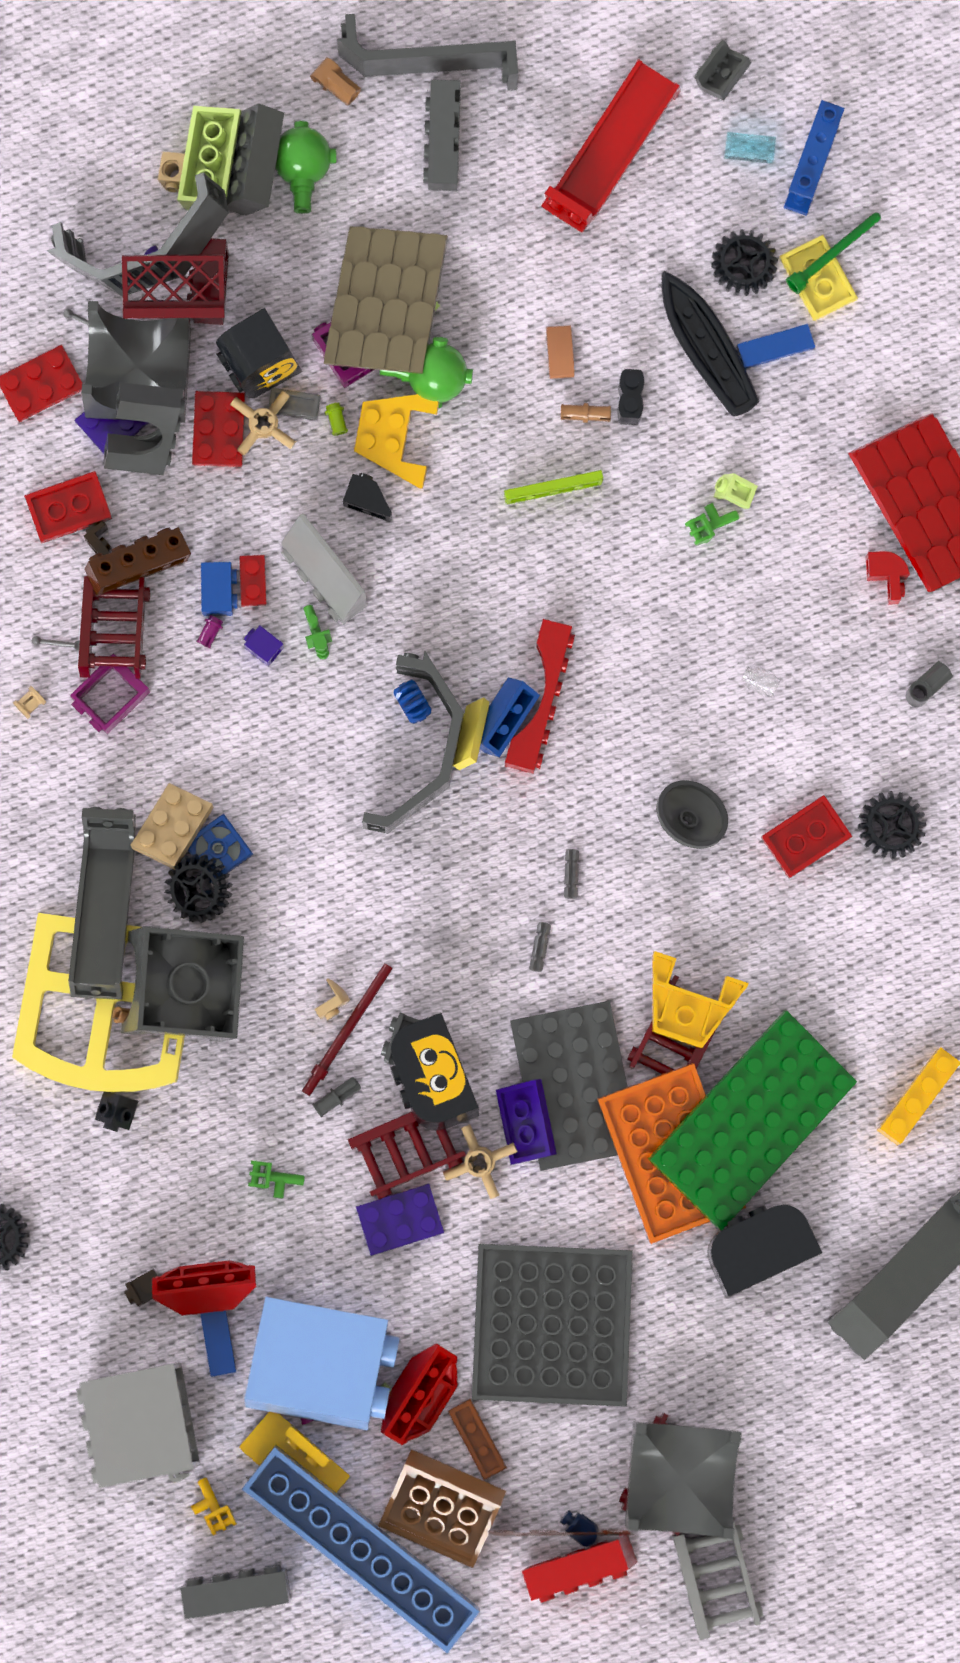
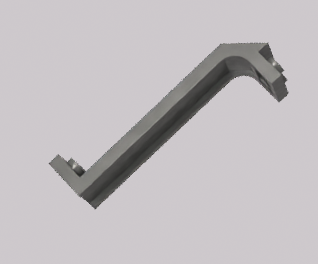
(427, 59)
(102, 903)
(902, 1283)

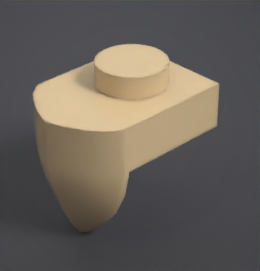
(330, 1008)

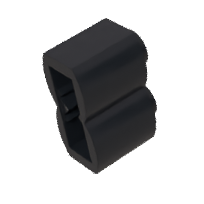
(630, 393)

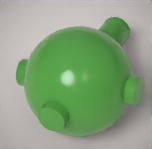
(303, 161)
(442, 375)

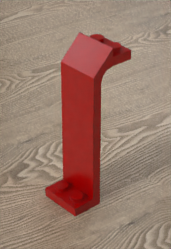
(611, 147)

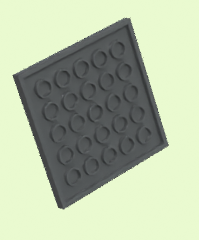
(552, 1325)

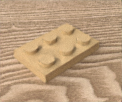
(172, 826)

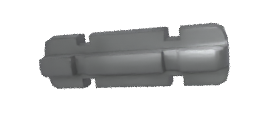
(571, 873)
(540, 947)

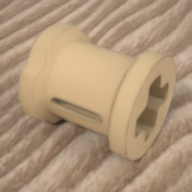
(29, 702)

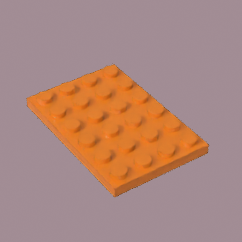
(638, 1124)

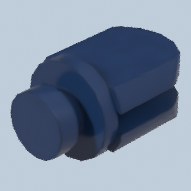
(580, 1524)

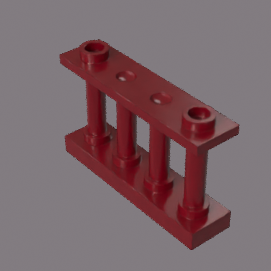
(90, 638)
(691, 1054)
(386, 1133)

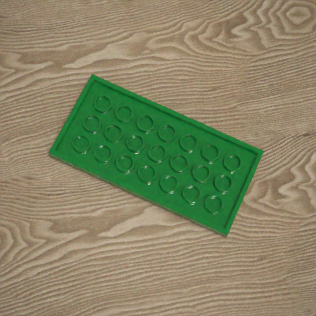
(752, 1120)

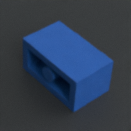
(217, 589)

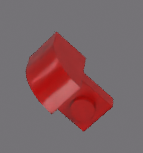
(889, 567)

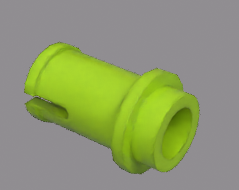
(336, 419)

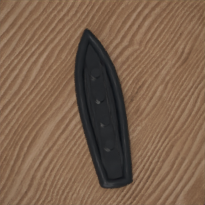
(707, 345)

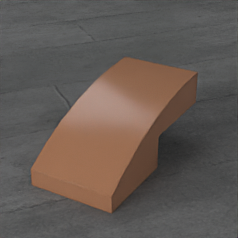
(560, 352)

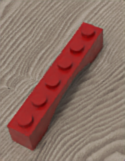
(526, 745)

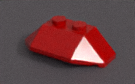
(204, 1287)
(420, 1394)

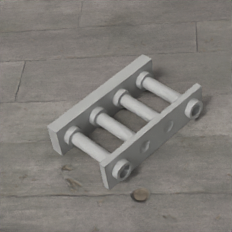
(697, 1598)

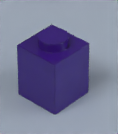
(263, 645)

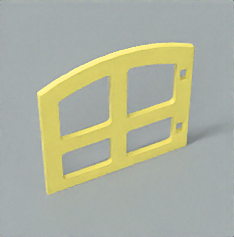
(93, 1074)

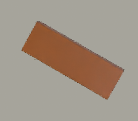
(477, 1439)

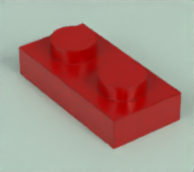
(252, 580)

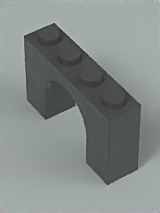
(149, 452)

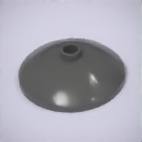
(696, 805)

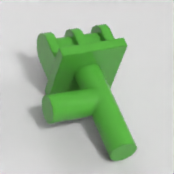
(706, 527)
(317, 639)
(277, 1177)

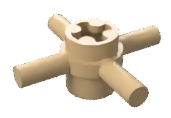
(264, 432)
(490, 1157)

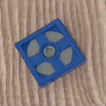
(221, 842)

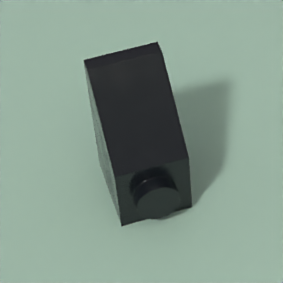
(366, 497)

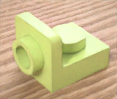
(735, 490)

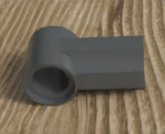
(929, 684)

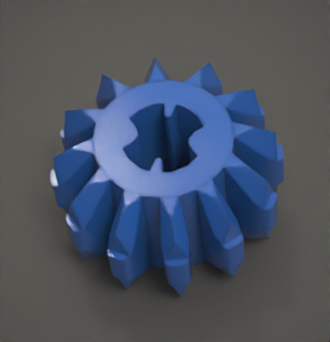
(412, 701)

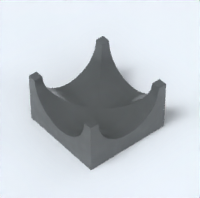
(135, 354)
(185, 983)
(682, 1479)

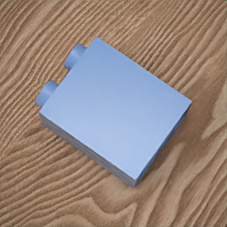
(320, 1364)

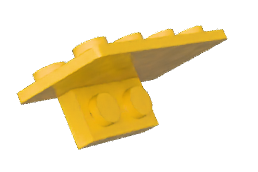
(278, 1431)

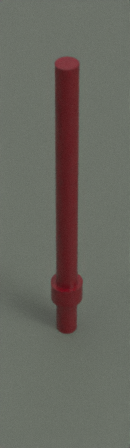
(320, 1071)

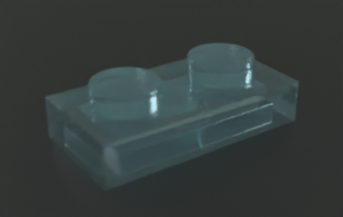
(749, 147)

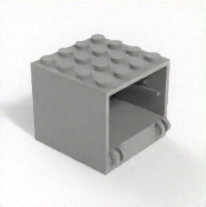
(139, 1426)

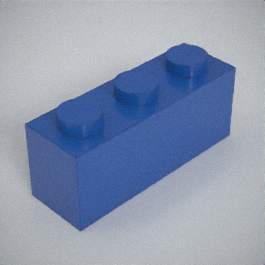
(506, 715)

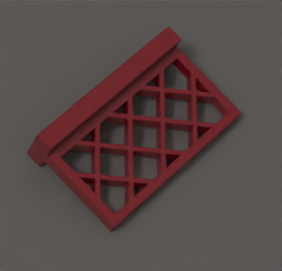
(173, 308)

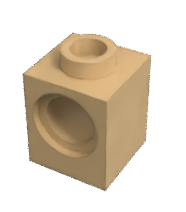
(169, 163)

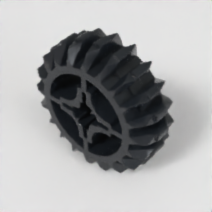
(750, 281)
(879, 843)
(215, 895)
(12, 1223)

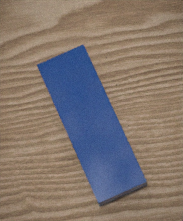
(776, 346)
(218, 1343)

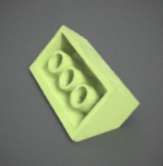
(208, 150)

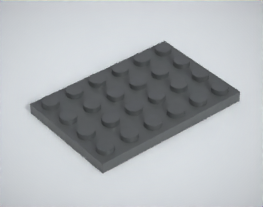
(578, 1063)

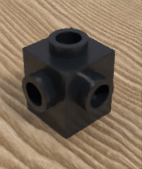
(116, 1111)

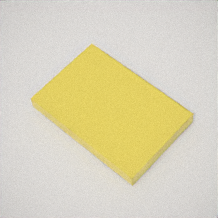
(827, 288)

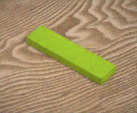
(553, 487)

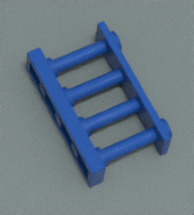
(814, 157)

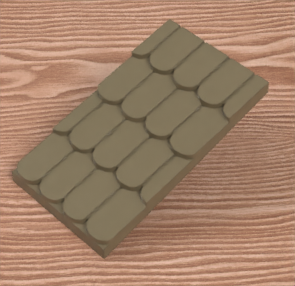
(385, 300)

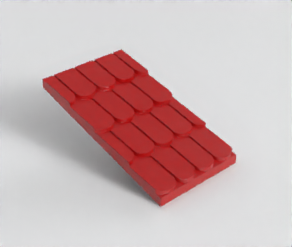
(918, 491)

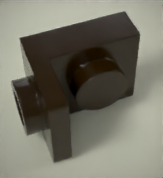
(91, 537)
(140, 1289)

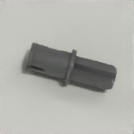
(336, 1096)

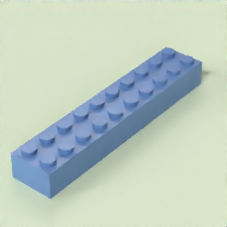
(361, 1549)

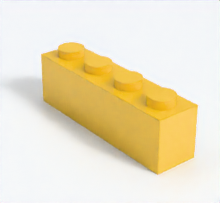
(918, 1096)

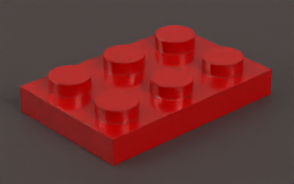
(40, 383)
(217, 429)
(68, 507)
(806, 836)

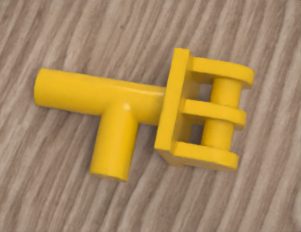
(216, 1512)

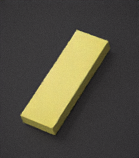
(471, 733)

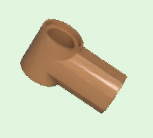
(333, 80)

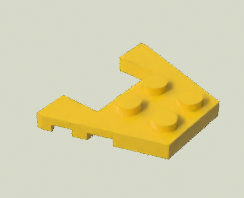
(384, 434)
(684, 1013)

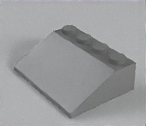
(323, 570)

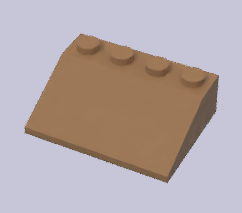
(442, 1508)

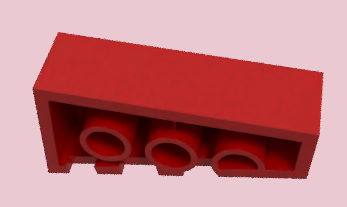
(579, 1568)

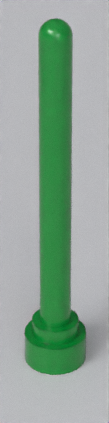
(798, 281)

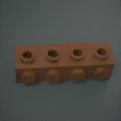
(138, 560)

